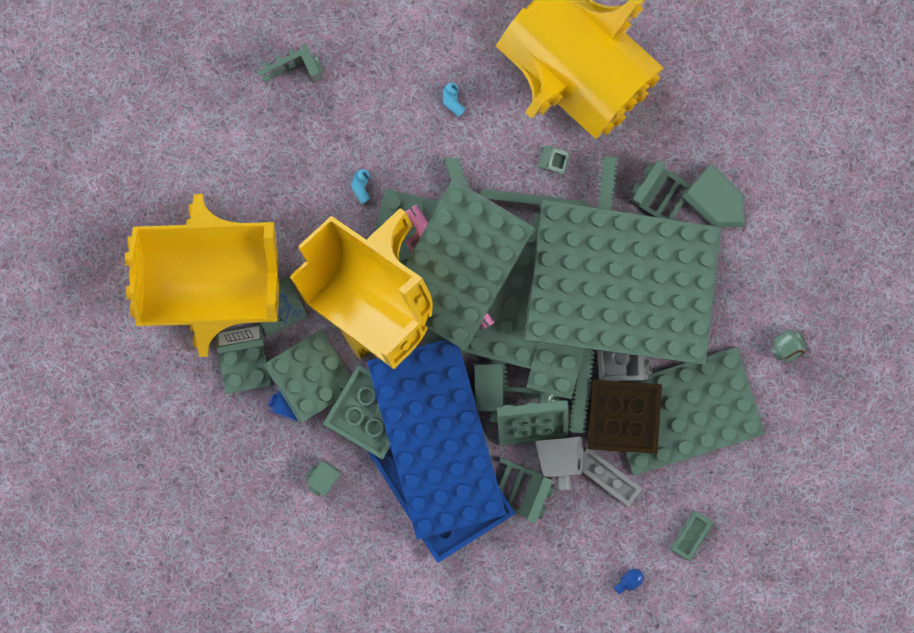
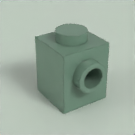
(322, 478)

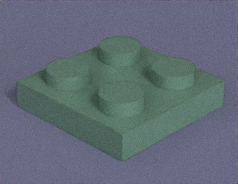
(244, 369)

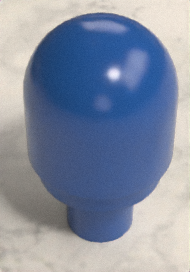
(630, 581)

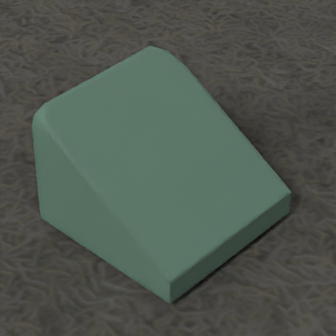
(554, 159)

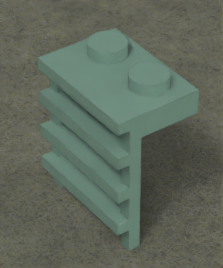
(300, 57)
(644, 192)
(535, 495)

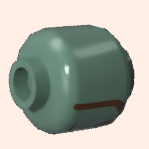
(789, 346)

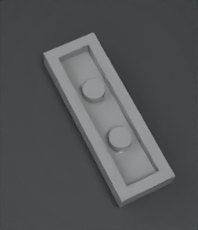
(609, 477)

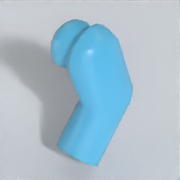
(450, 97)
(359, 184)

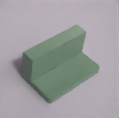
(489, 387)

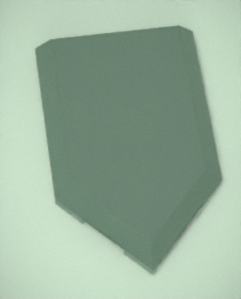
(716, 199)

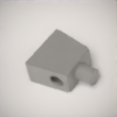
(561, 459)

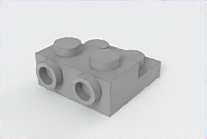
(622, 366)

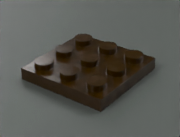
(624, 416)

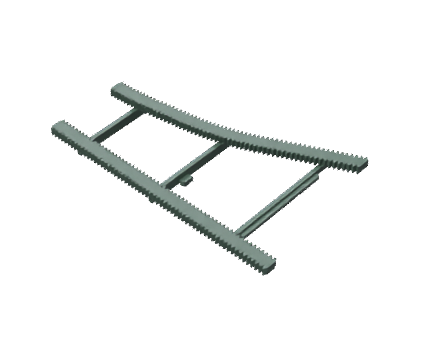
(604, 203)

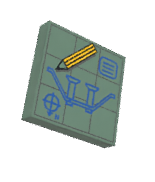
(290, 308)

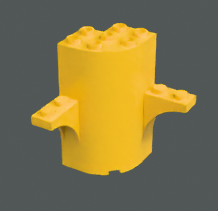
(581, 60)
(203, 274)
(365, 287)

